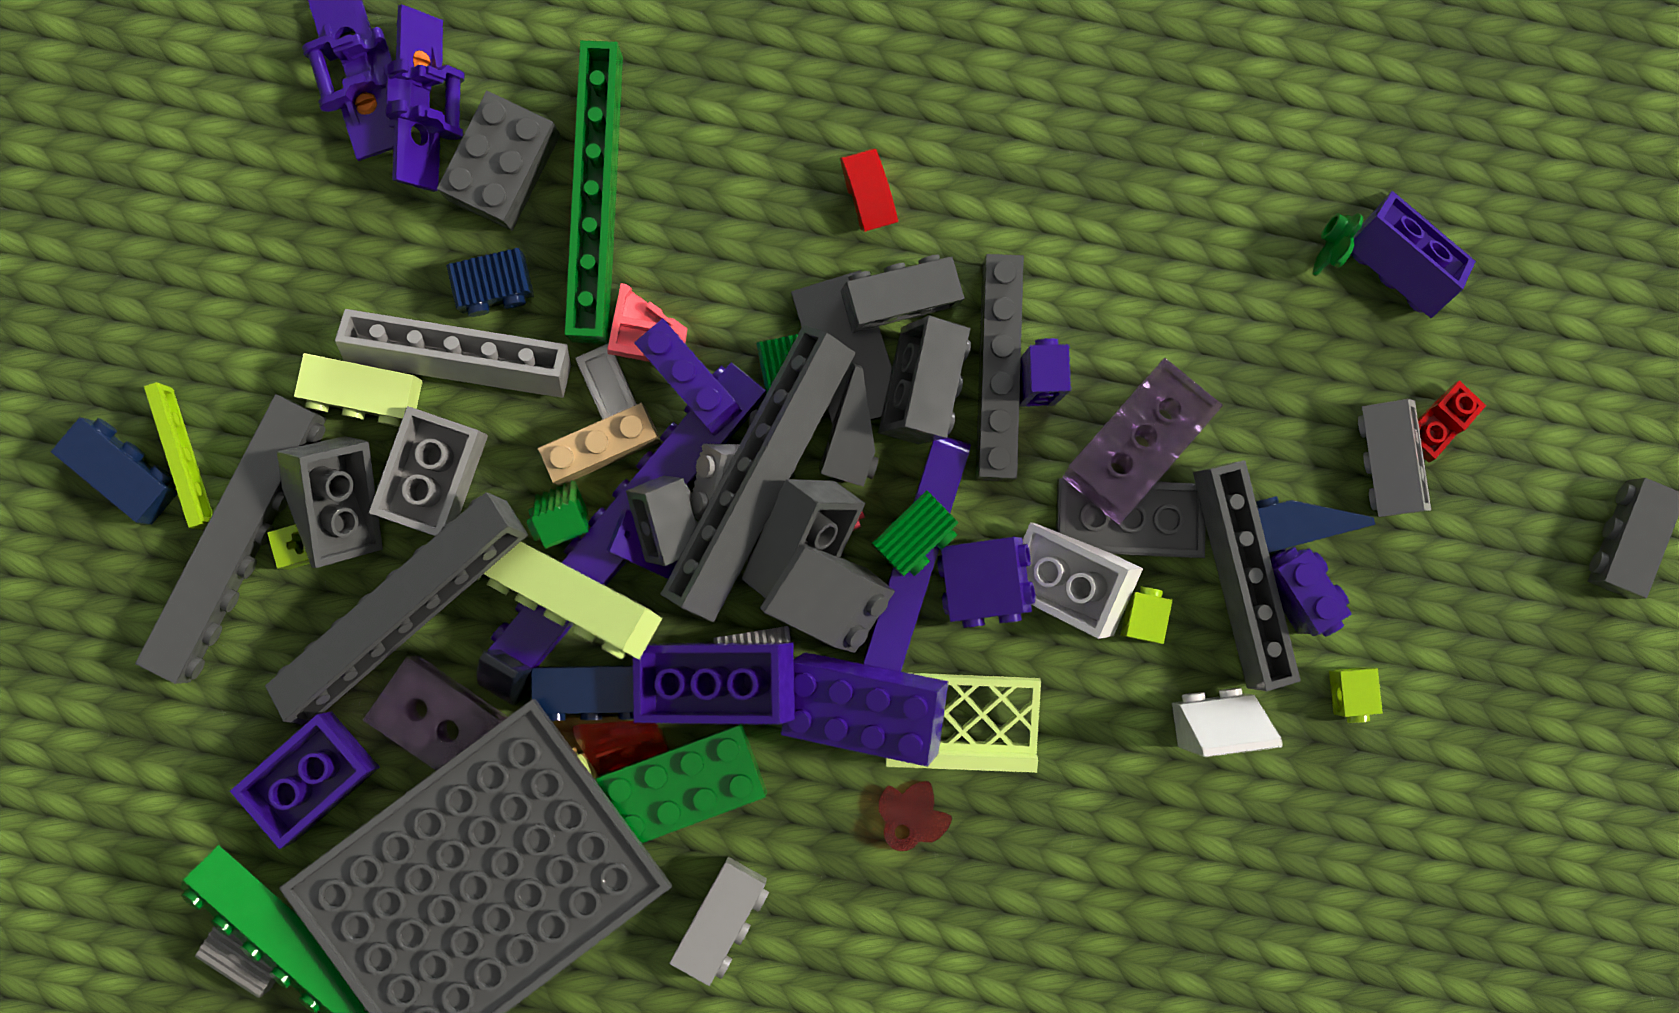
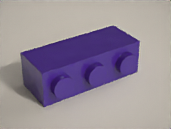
(1044, 373)
(688, 376)

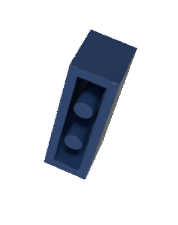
(116, 469)
(584, 691)

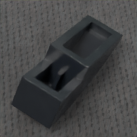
(503, 675)

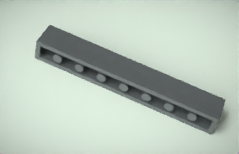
(758, 473)
(228, 546)
(396, 609)

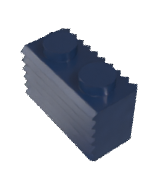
(490, 282)

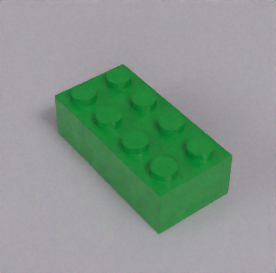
(686, 784)

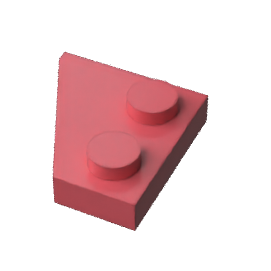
(632, 320)

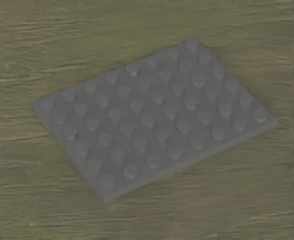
(478, 878)

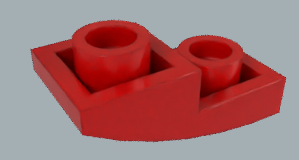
(869, 189)
(1447, 418)

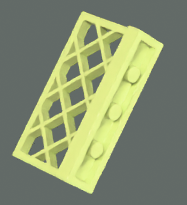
(987, 754)

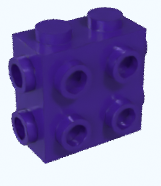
(986, 581)
(1307, 592)

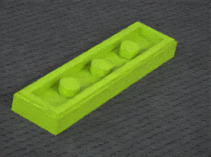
(179, 455)

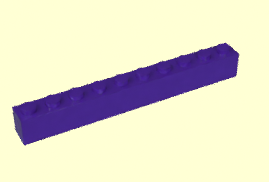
(534, 636)

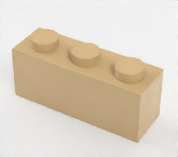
(599, 444)

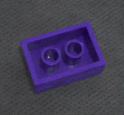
(304, 779)

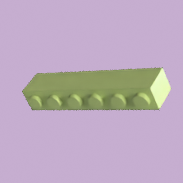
(574, 598)

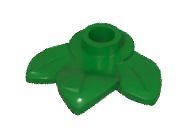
(1339, 241)

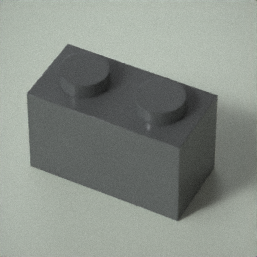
(662, 518)

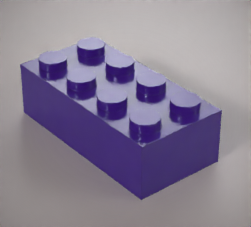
(714, 683)
(867, 709)

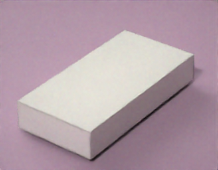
(606, 382)

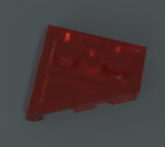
(619, 743)

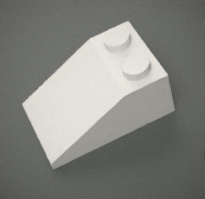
(1079, 581)
(1223, 723)

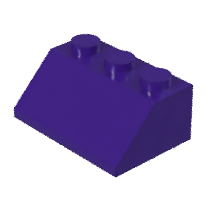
(1412, 255)

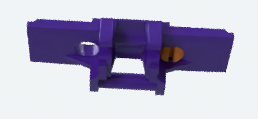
(365, 66)
(408, 98)

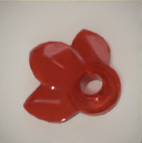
(915, 811)

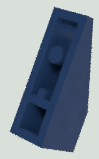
(1299, 522)

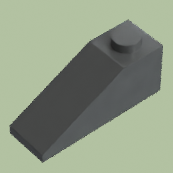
(850, 441)

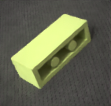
(356, 389)

